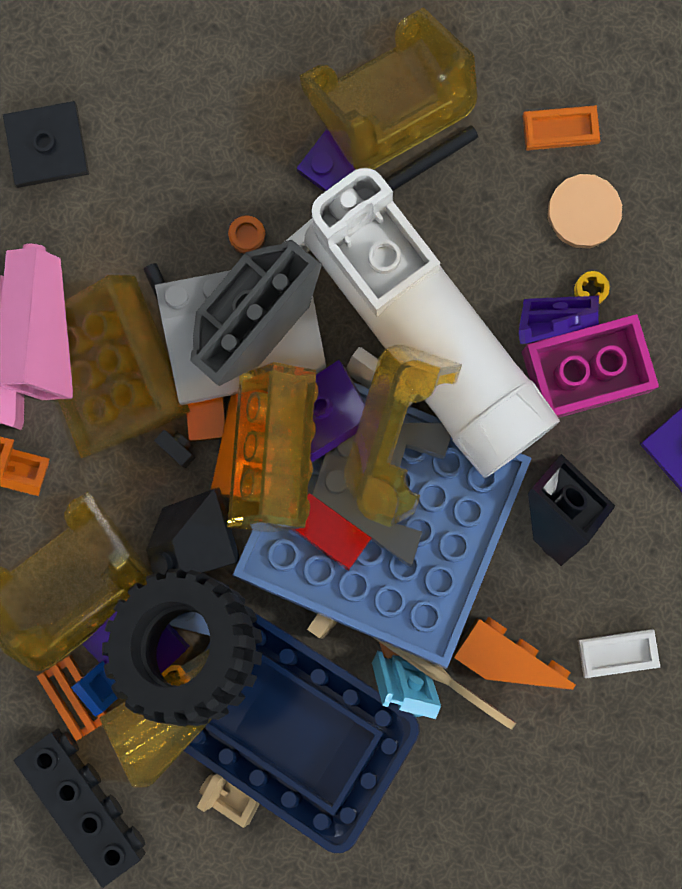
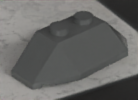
(253, 310)

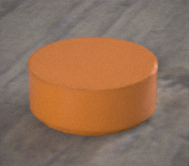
(246, 234)

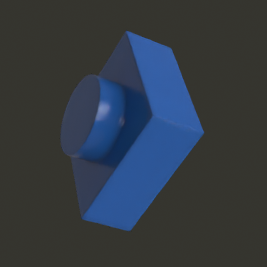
(95, 690)

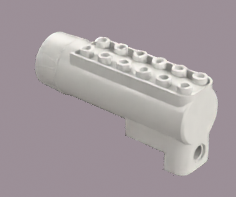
(413, 303)

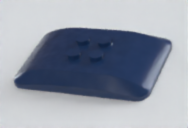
(308, 741)

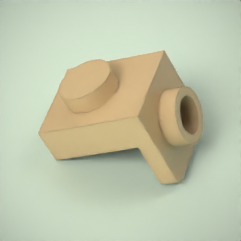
(227, 800)

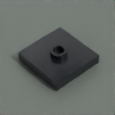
(45, 144)

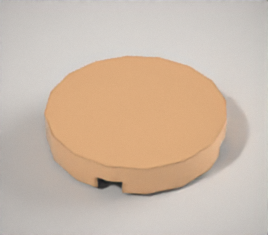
(584, 211)

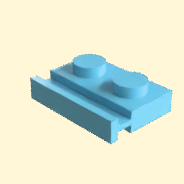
(406, 686)

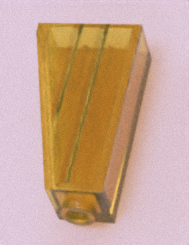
(149, 746)

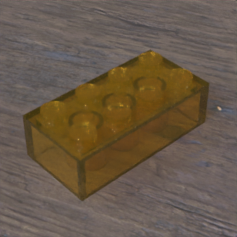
(273, 448)

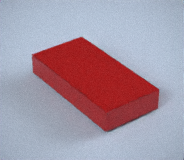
(333, 534)

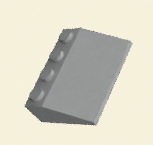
(178, 309)

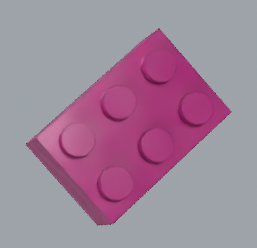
(592, 366)

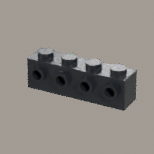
(80, 806)

